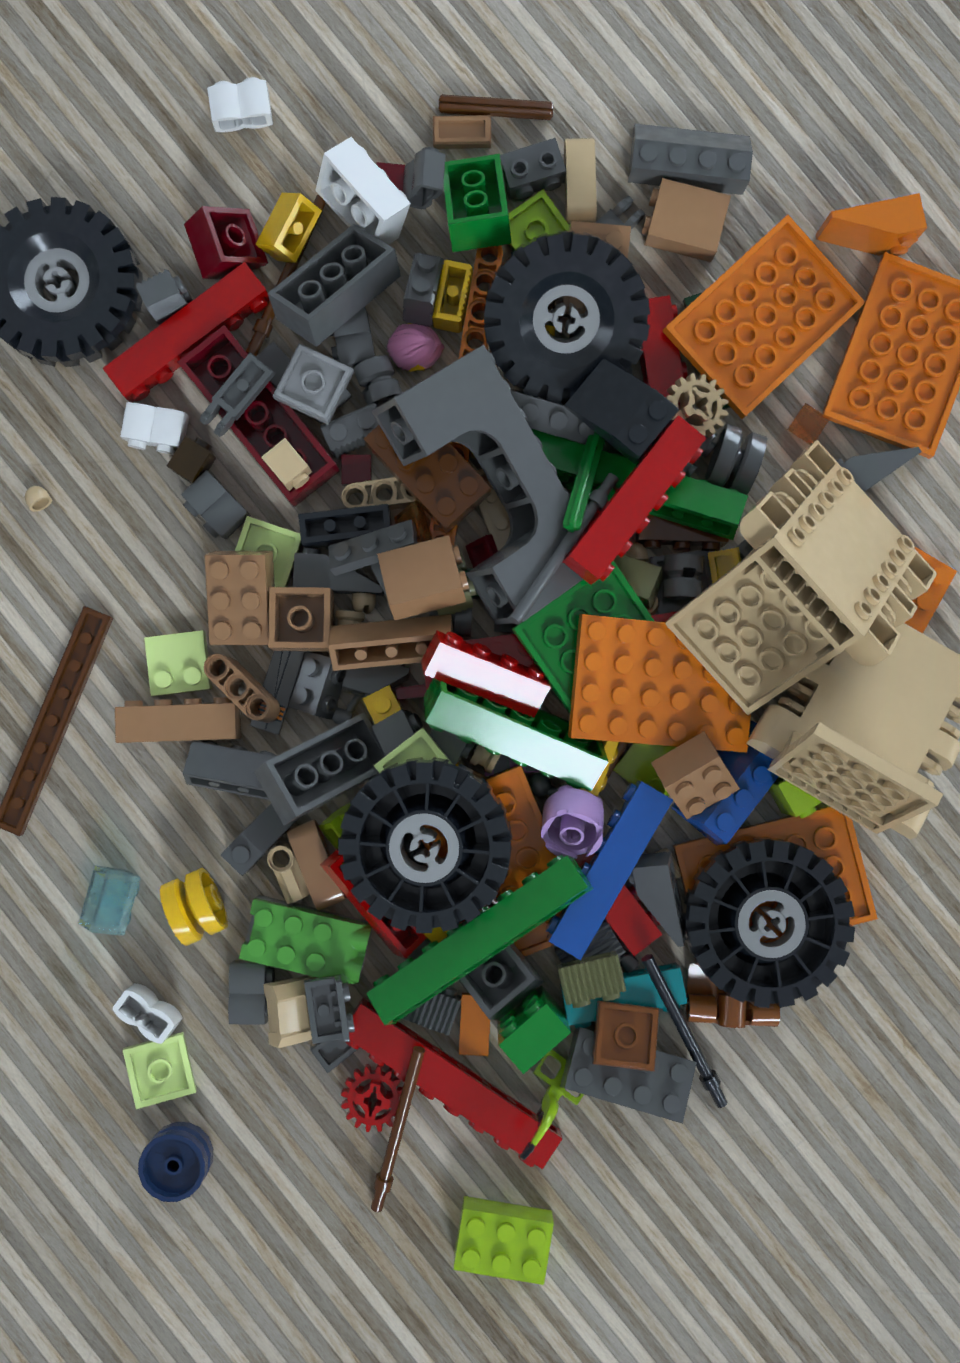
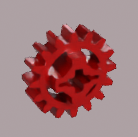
(361, 1096)

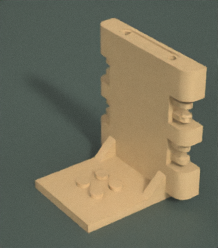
(817, 583)
(870, 733)

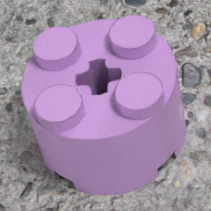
(572, 822)

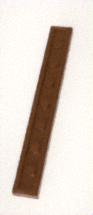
(53, 720)

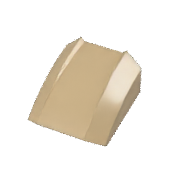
(287, 1012)

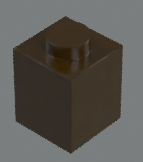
(191, 459)

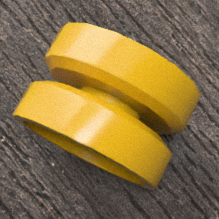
(193, 906)

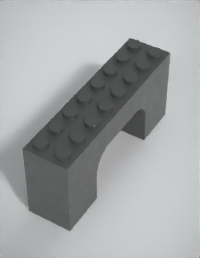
(475, 408)

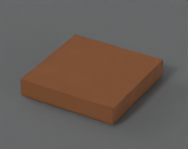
(625, 1036)

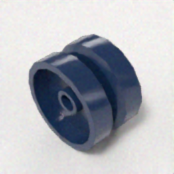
(175, 1162)

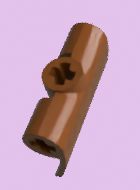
(711, 1005)

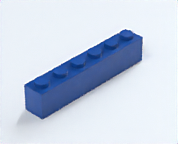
(610, 867)

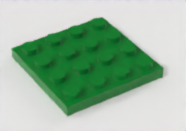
(553, 630)

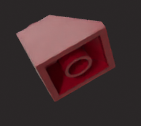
(224, 240)

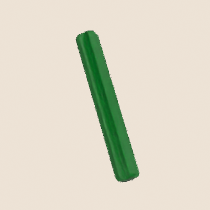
(583, 483)

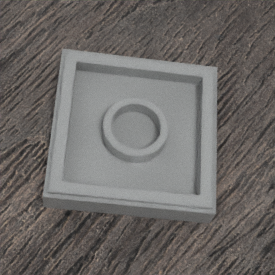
(313, 383)

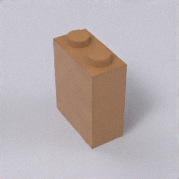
(686, 220)
(423, 577)

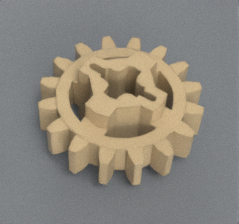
(706, 398)

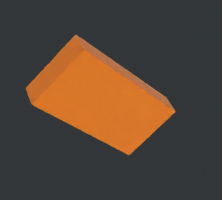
(473, 1028)

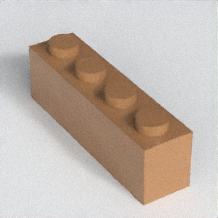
(384, 641)
(177, 722)

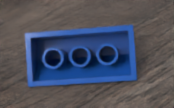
(726, 816)

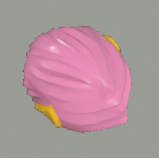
(414, 347)

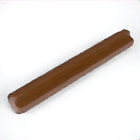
(496, 107)

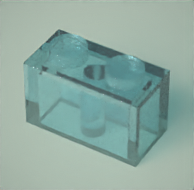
(109, 900)

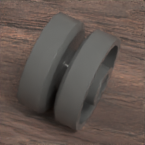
(738, 463)

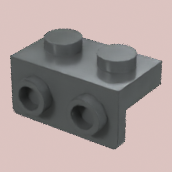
(317, 686)
(327, 1009)

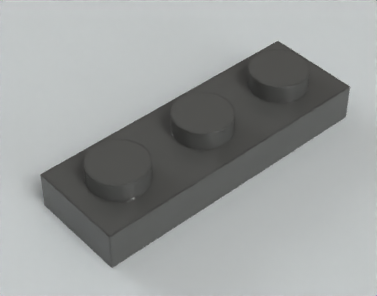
(364, 549)

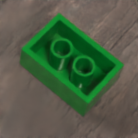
(476, 203)
(532, 1029)

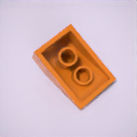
(876, 226)

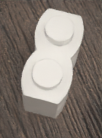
(240, 105)
(154, 427)
(142, 1009)

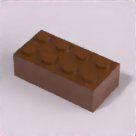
(439, 482)

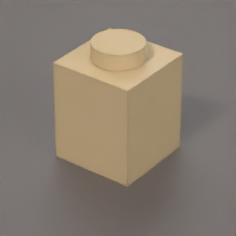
(287, 465)

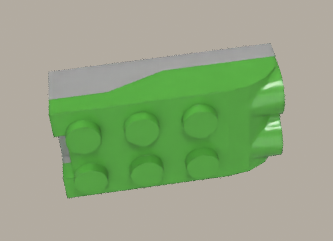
(306, 940)

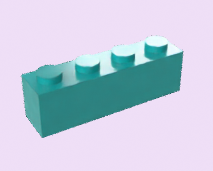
(638, 992)

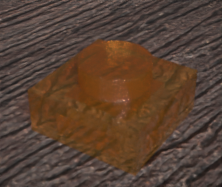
(808, 424)

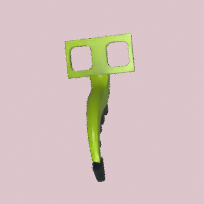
(549, 1102)

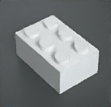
(361, 192)

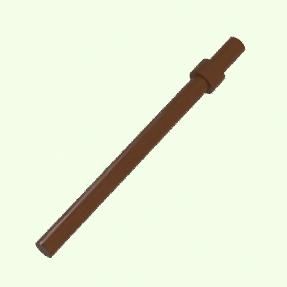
(263, 326)
(384, 1178)

